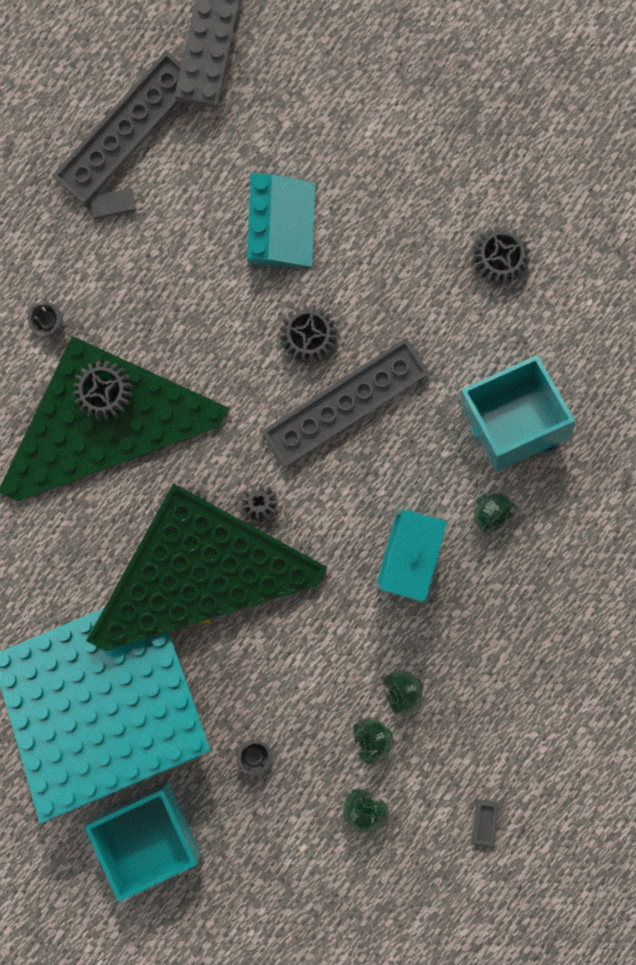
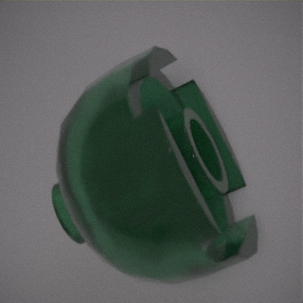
(493, 511)
(406, 694)
(373, 740)
(362, 812)

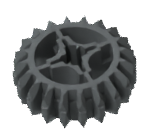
(498, 247)
(298, 331)
(95, 393)

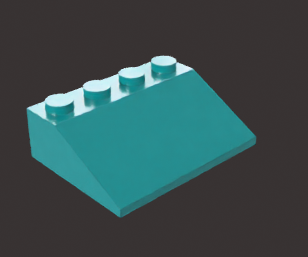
(280, 221)

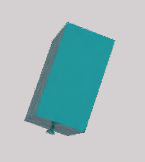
(517, 413)
(411, 554)
(143, 841)

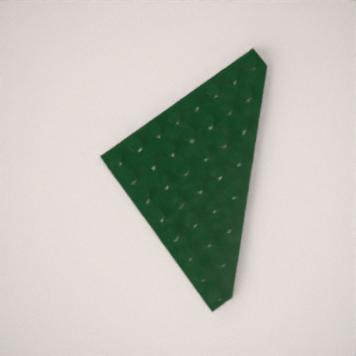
(69, 444)
(195, 568)

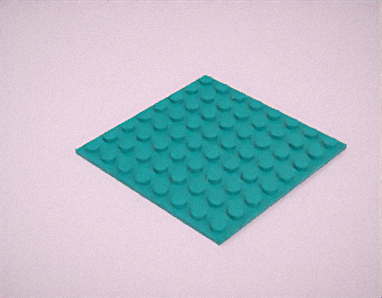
(96, 716)

